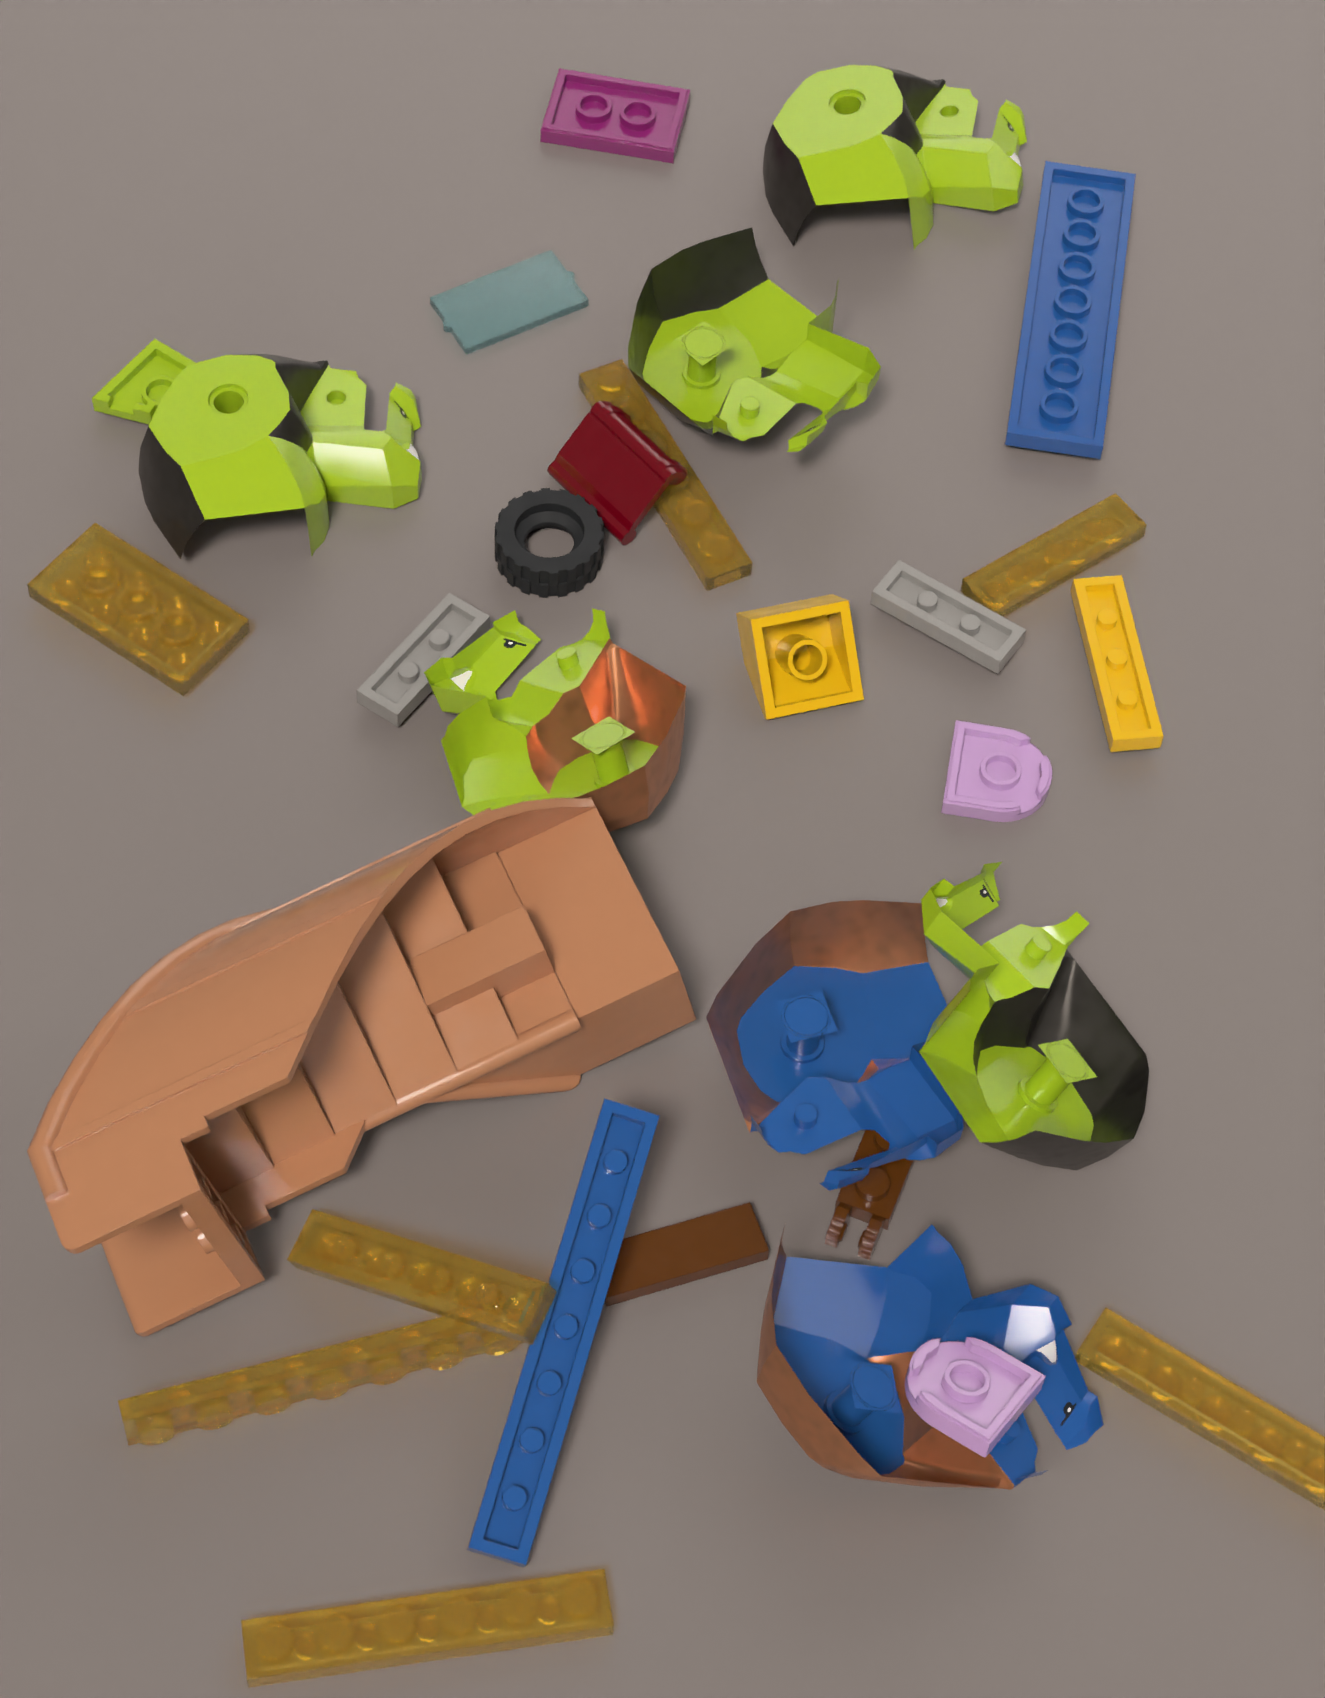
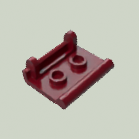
(615, 469)

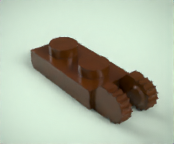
(870, 1199)

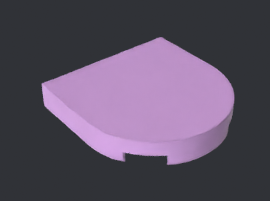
(994, 774)
(970, 1390)

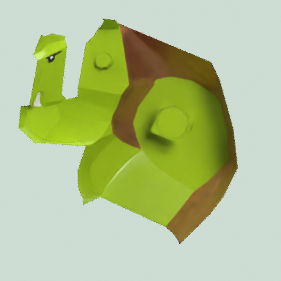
(573, 728)

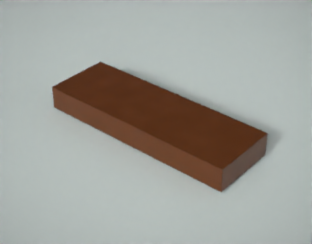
(686, 1253)

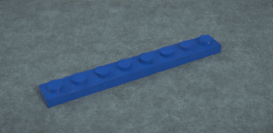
(562, 1346)

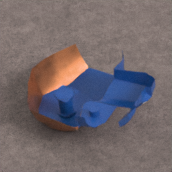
(830, 1033)
(841, 1350)

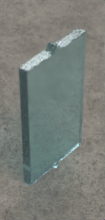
(508, 302)

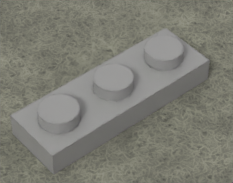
(948, 616)
(400, 680)

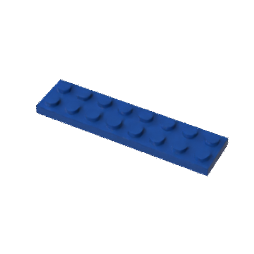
(1071, 311)

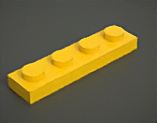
(1116, 664)

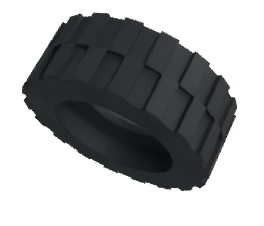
(549, 511)

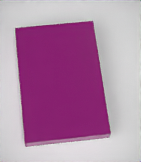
(615, 115)

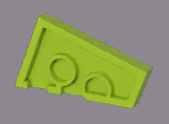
(141, 383)

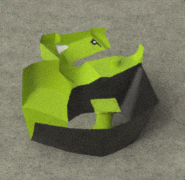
(888, 137)
(737, 348)
(269, 439)
(1029, 1037)

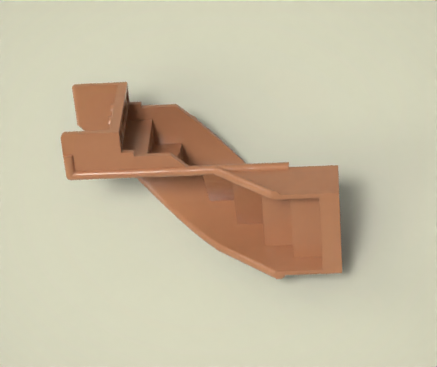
(285, 1034)

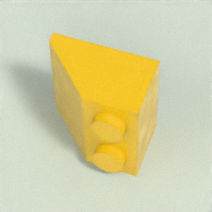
(801, 655)

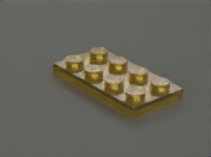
(139, 608)

